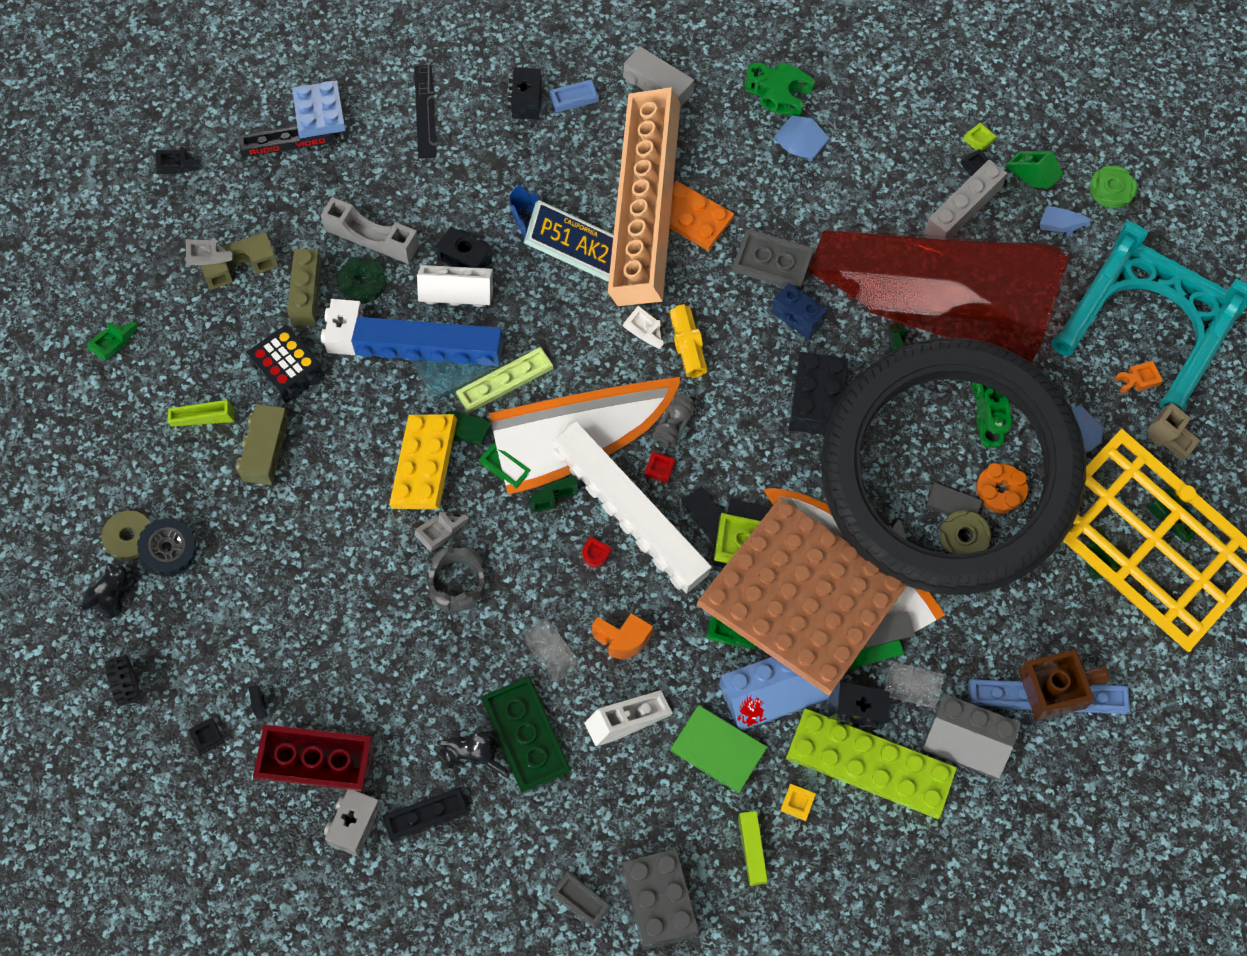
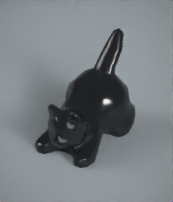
(106, 592)
(476, 748)

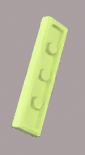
(504, 380)

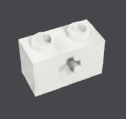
(340, 326)

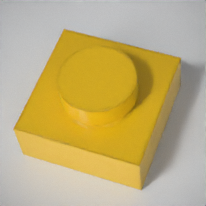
(797, 802)

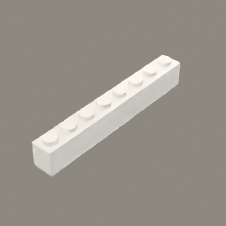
(631, 508)

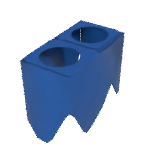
(520, 200)

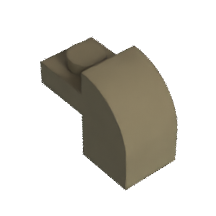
(1170, 431)

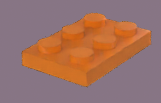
(697, 216)

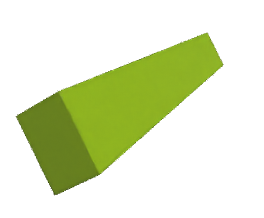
(202, 413)
(752, 848)

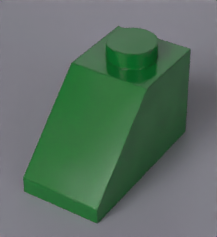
(1036, 168)

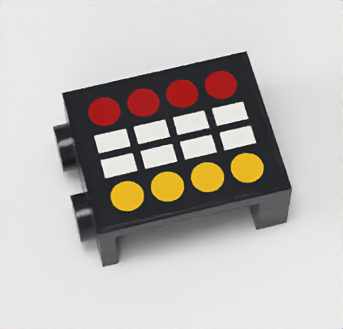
(286, 363)

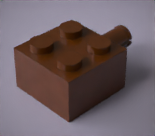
(1059, 684)

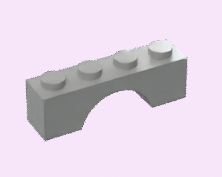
(346, 222)

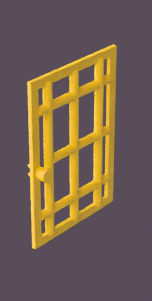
(1154, 538)

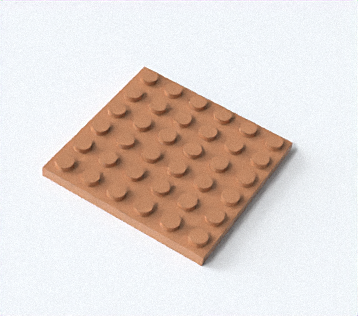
(802, 596)

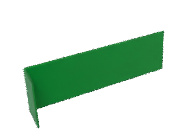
(878, 654)

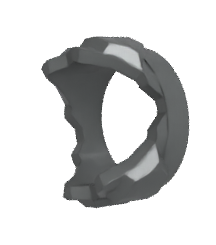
(467, 599)

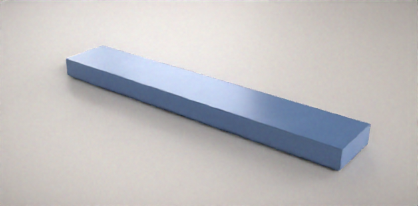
(1013, 696)

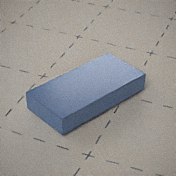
(573, 96)

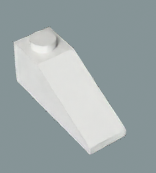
(627, 717)

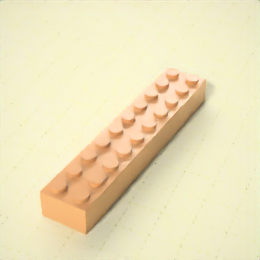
(644, 198)

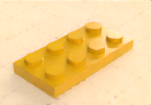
(423, 462)

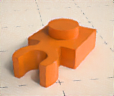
(1141, 376)

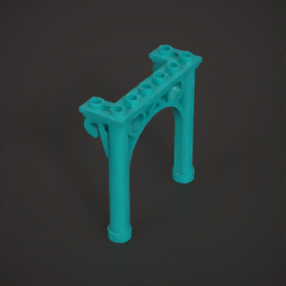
(1130, 253)

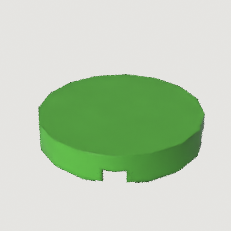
(1113, 187)

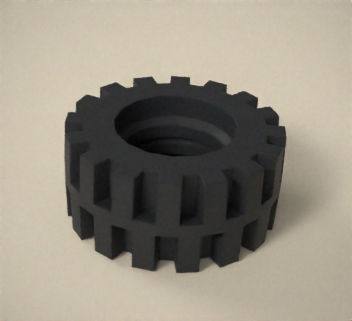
(122, 680)

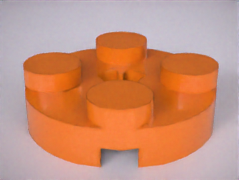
(1008, 476)

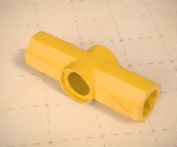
(688, 341)

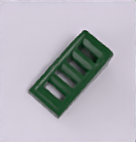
(1162, 512)

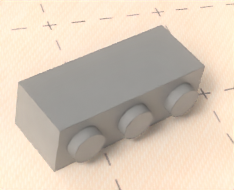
(653, 73)

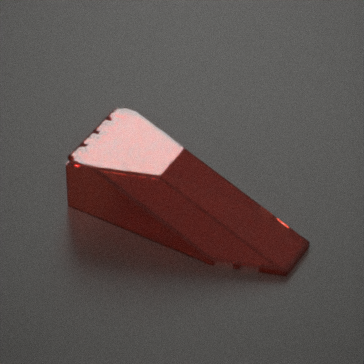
(948, 283)

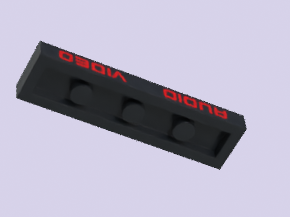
(277, 141)

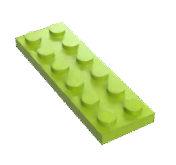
(871, 763)

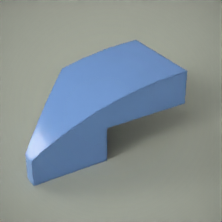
(1062, 220)

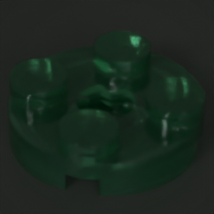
(359, 268)

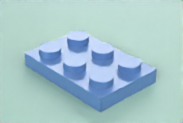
(318, 109)

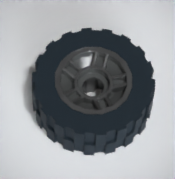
(160, 534)

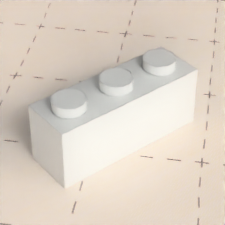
(455, 285)

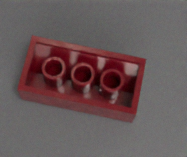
(314, 757)

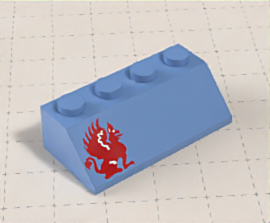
(766, 693)

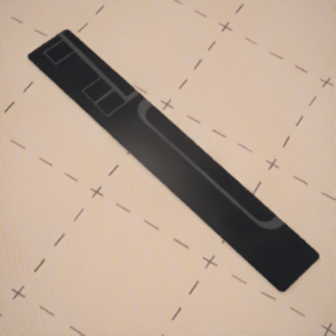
(425, 112)

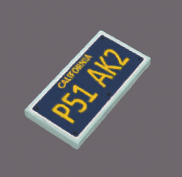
(570, 240)

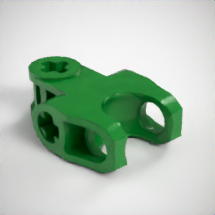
(776, 85)
(990, 414)

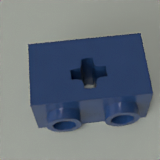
(799, 311)

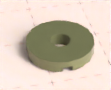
(964, 520)
(116, 527)

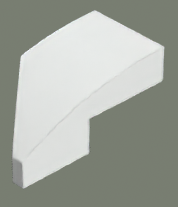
(644, 327)

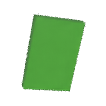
(718, 749)

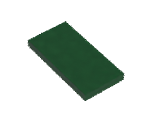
(526, 735)

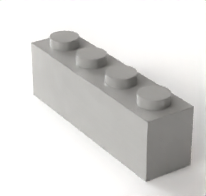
(966, 201)

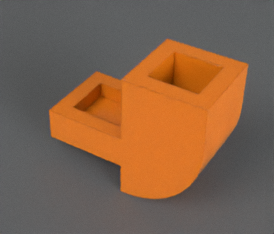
(626, 641)

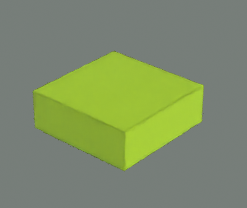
(979, 137)

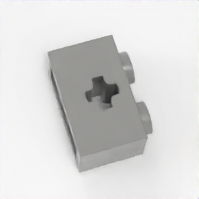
(352, 837)

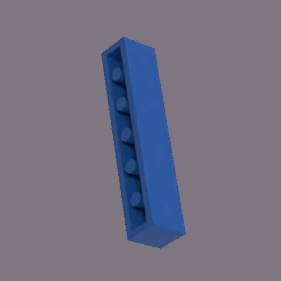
(427, 341)

